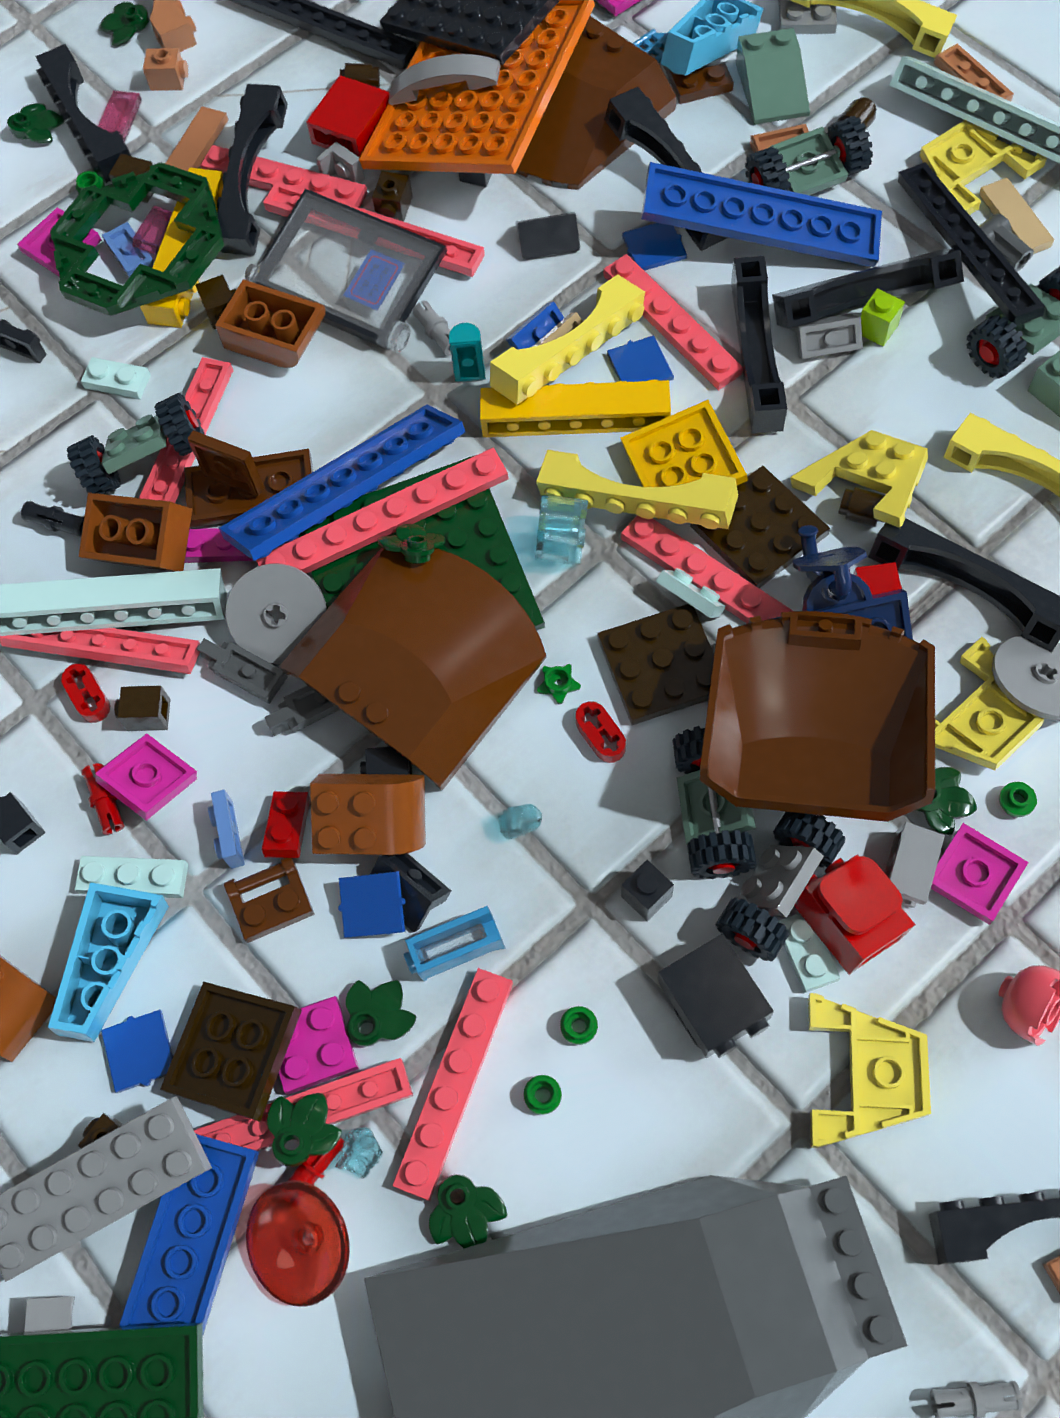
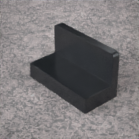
(548, 235)
(418, 887)

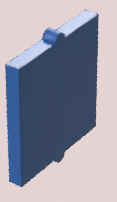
(654, 245)
(640, 361)
(371, 904)
(137, 1050)

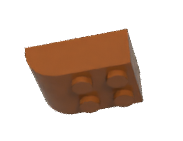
(268, 324)
(135, 532)
(367, 813)
(22, 1009)

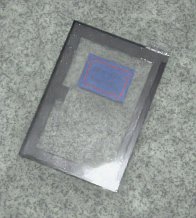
(352, 265)

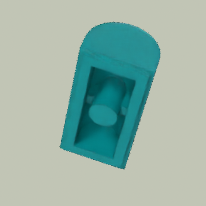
(467, 352)

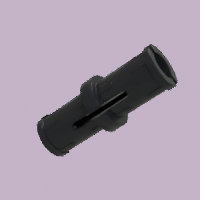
(53, 518)

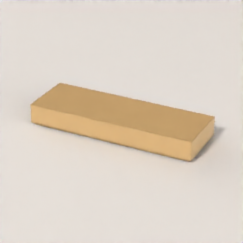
(1005, 199)

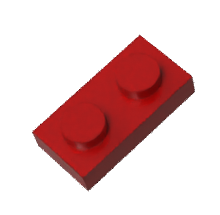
(286, 824)

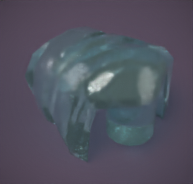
(519, 820)
(359, 1152)

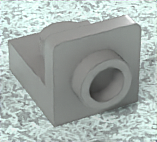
(340, 161)

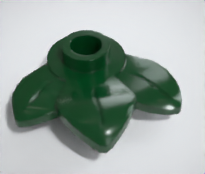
(125, 21)
(34, 123)
(412, 542)
(948, 801)
(381, 1009)
(302, 1123)
(468, 1218)

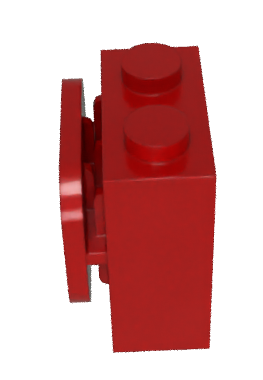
(347, 115)
(854, 911)

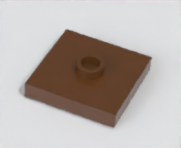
(226, 463)

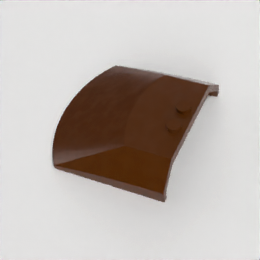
(572, 134)
(421, 656)
(821, 717)

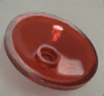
(283, 1250)

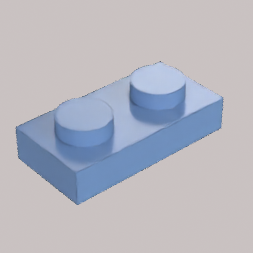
(120, 244)
(223, 816)

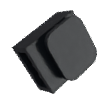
(715, 997)

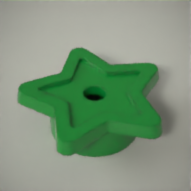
(561, 674)

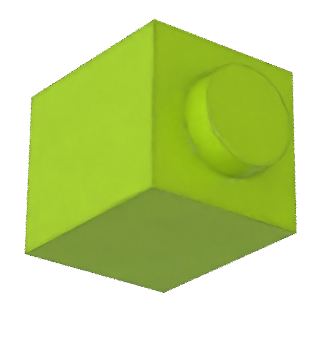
(881, 317)

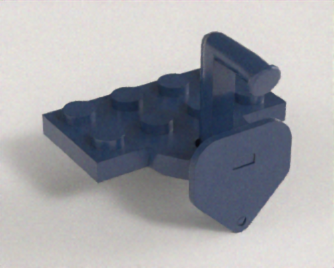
(848, 592)

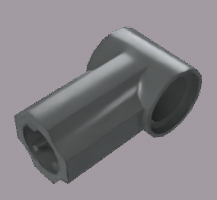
(1000, 233)

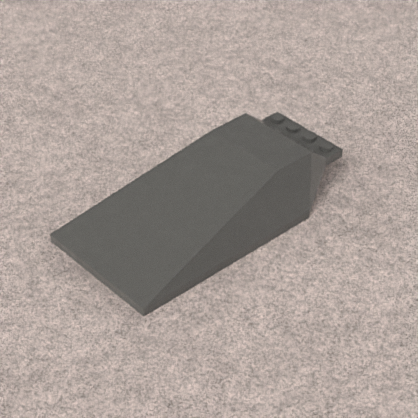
(644, 1309)

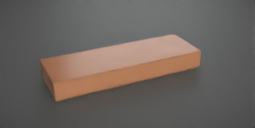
(963, 66)
(198, 139)

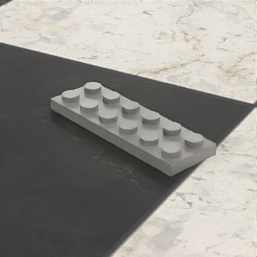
(97, 1186)

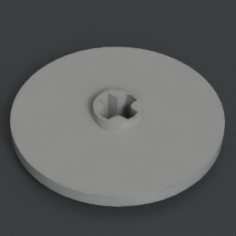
(259, 593)
(1029, 676)

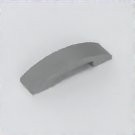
(443, 70)

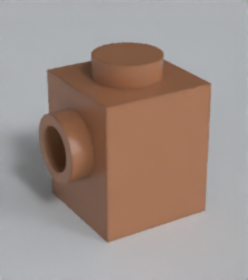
(165, 69)

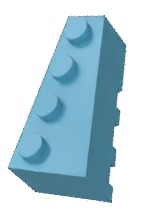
(708, 33)
(103, 955)

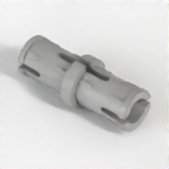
(435, 326)
(976, 1399)

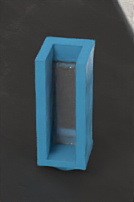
(453, 943)

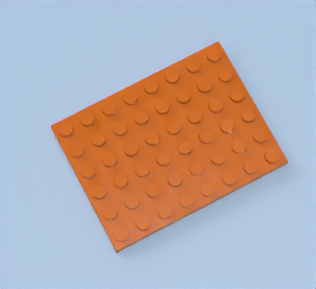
(485, 126)

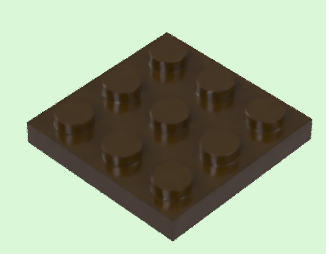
(763, 529)
(659, 662)
(231, 1050)

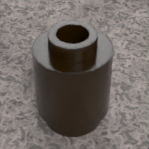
(363, 73)
(862, 108)
(859, 505)

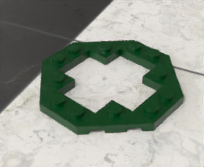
(145, 283)

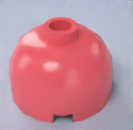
(1032, 1002)

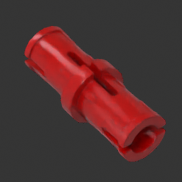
(102, 802)

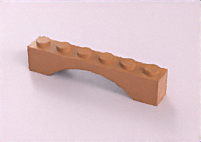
(171, 25)

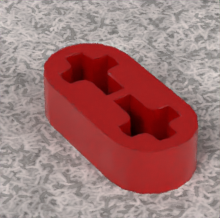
(91, 689)
(606, 727)

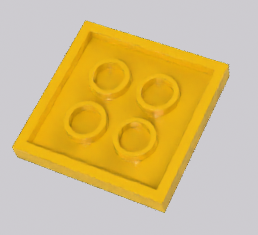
(682, 449)

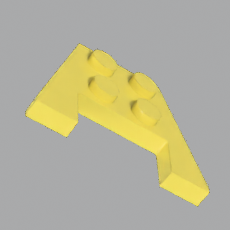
(968, 153)
(875, 463)
(987, 724)
(885, 1073)

